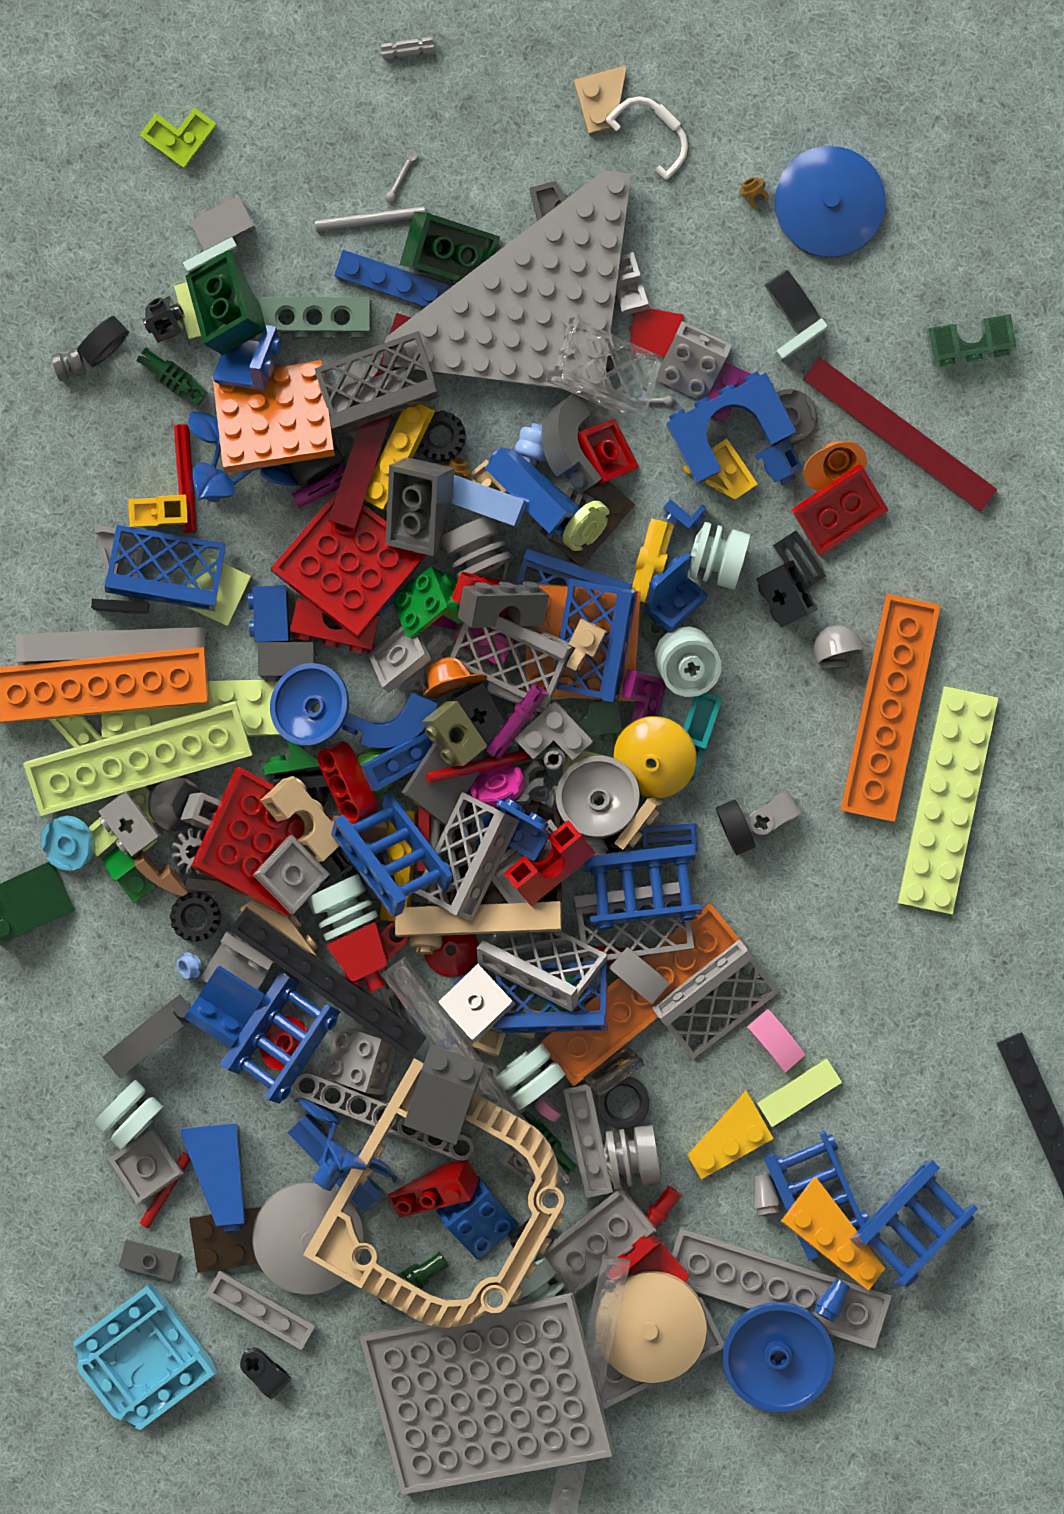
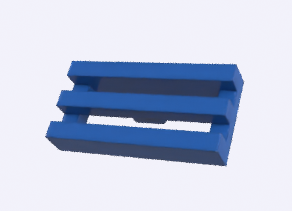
(693, 837)

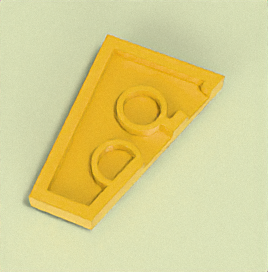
(732, 1137)

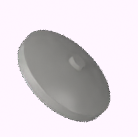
(284, 1232)

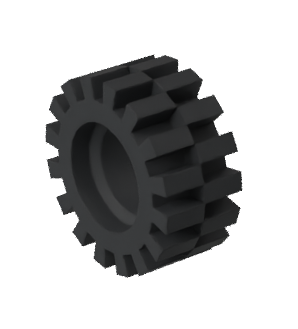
(453, 447)
(178, 916)

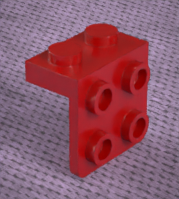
(653, 1255)

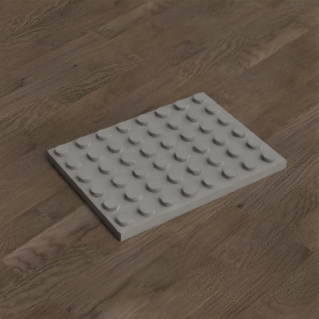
(487, 1395)

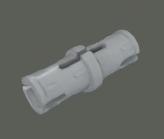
(551, 765)

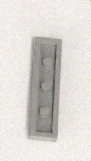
(587, 1140)
(260, 1309)

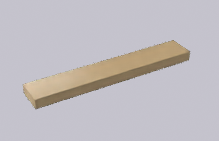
(487, 920)

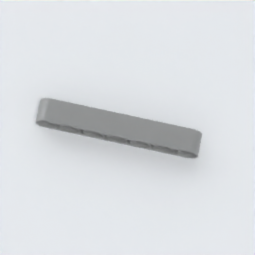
(96, 644)
(369, 1116)

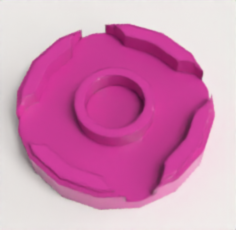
(498, 784)

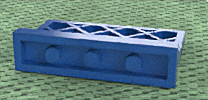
(564, 570)
(162, 591)
(618, 638)
(556, 1021)

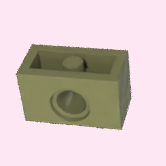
(467, 739)

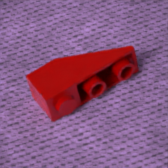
(437, 1189)

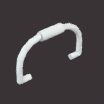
(667, 117)

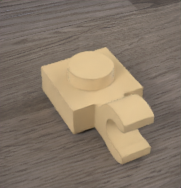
(586, 640)

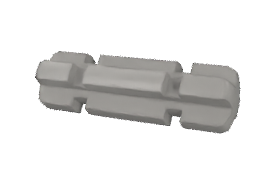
(407, 48)

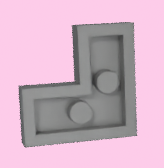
(556, 726)

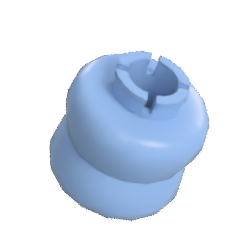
(530, 444)

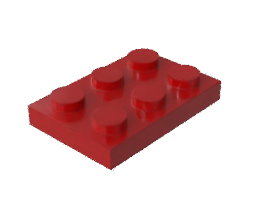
(839, 509)

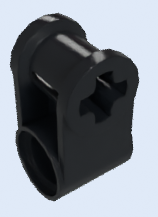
(336, 866)
(268, 1376)

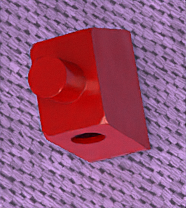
(362, 955)

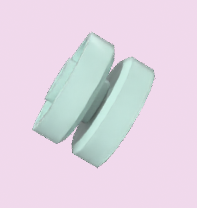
(687, 661)
(527, 1072)
(128, 1115)

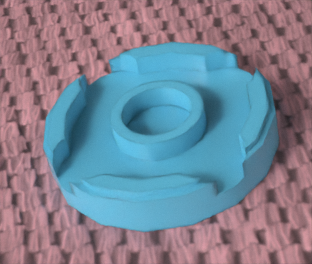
(68, 843)

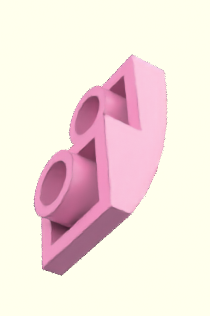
(776, 1040)

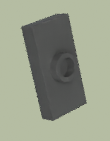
(149, 1260)

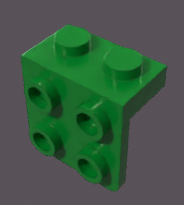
(426, 601)

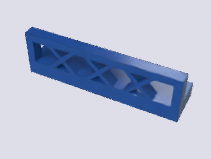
(312, 1139)

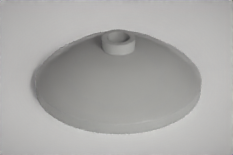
(594, 779)

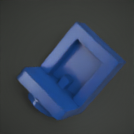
(677, 515)

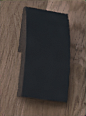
(792, 301)

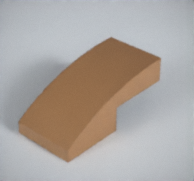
(164, 878)

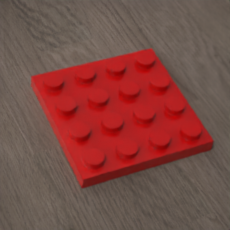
(346, 569)
(244, 837)

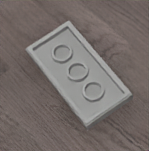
(603, 1231)

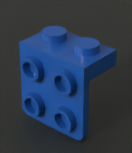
(251, 362)
(674, 594)
(530, 833)

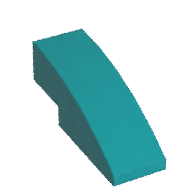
(701, 722)

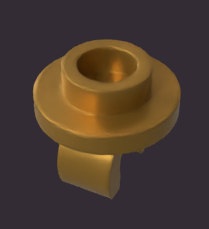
(751, 188)
(460, 467)

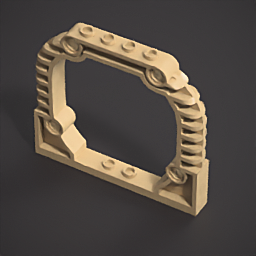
(337, 1242)

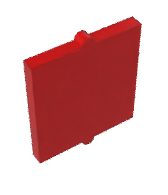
(655, 330)

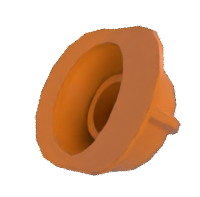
(832, 463)
(447, 676)

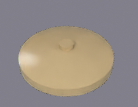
(658, 1328)

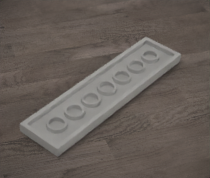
(757, 1279)

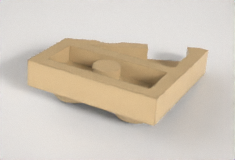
(600, 96)
(646, 815)

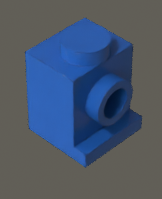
(780, 461)

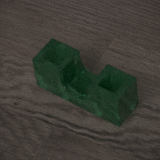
(947, 346)

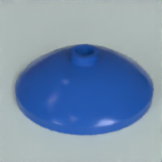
(295, 700)

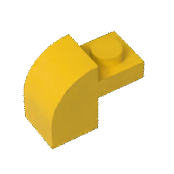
(157, 511)

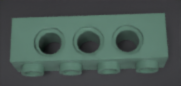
(329, 307)

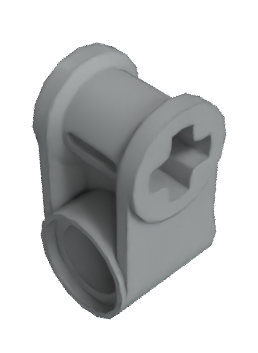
(777, 812)

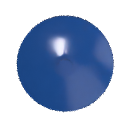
(830, 201)
(778, 1357)

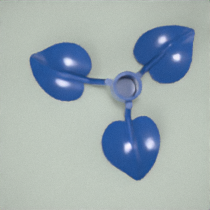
(213, 482)
(343, 1159)

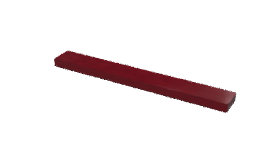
(900, 434)
(361, 461)

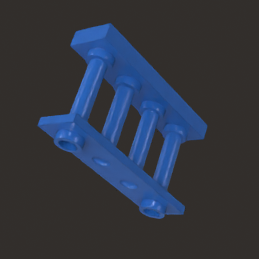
(626, 864)
(378, 875)
(255, 1032)
(790, 1191)
(888, 1216)

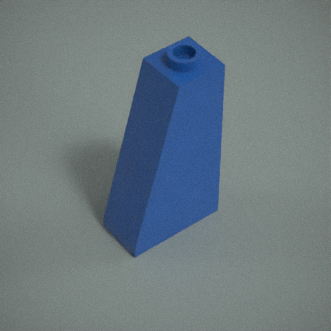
(544, 499)
(218, 1165)

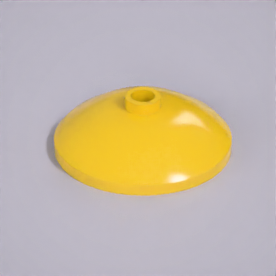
(667, 745)

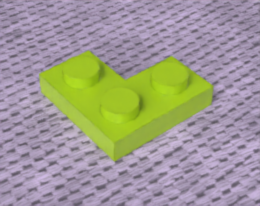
(179, 143)

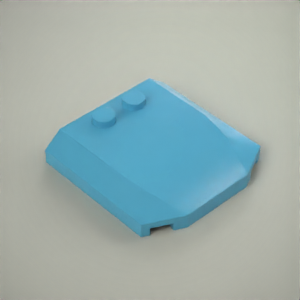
(142, 1358)

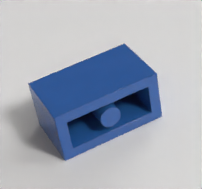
(270, 614)

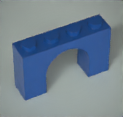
(754, 396)

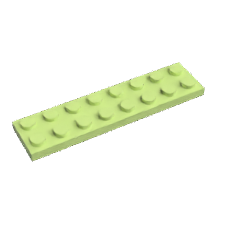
(251, 696)
(138, 758)
(947, 800)

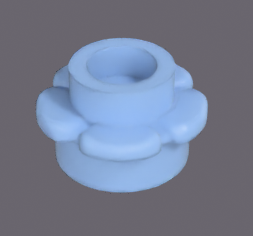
(189, 966)

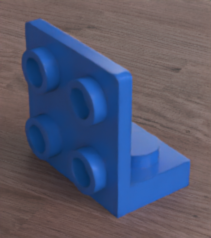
(224, 1006)
(478, 1222)

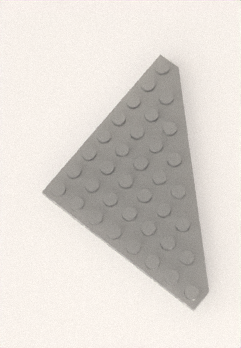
(516, 305)

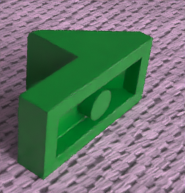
(298, 760)
(123, 871)

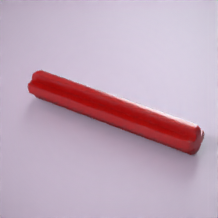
(185, 474)

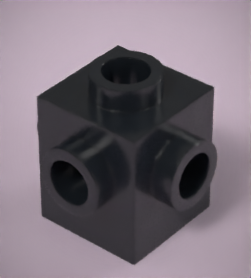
(163, 318)

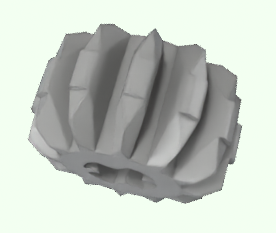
(184, 849)

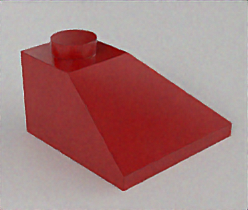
(607, 450)

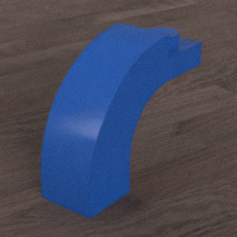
(397, 730)

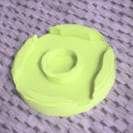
(586, 525)

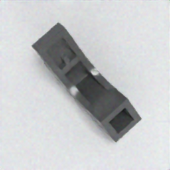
(562, 444)
(148, 1036)

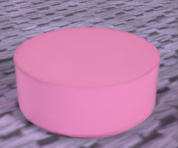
(547, 1109)

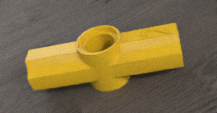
(652, 556)

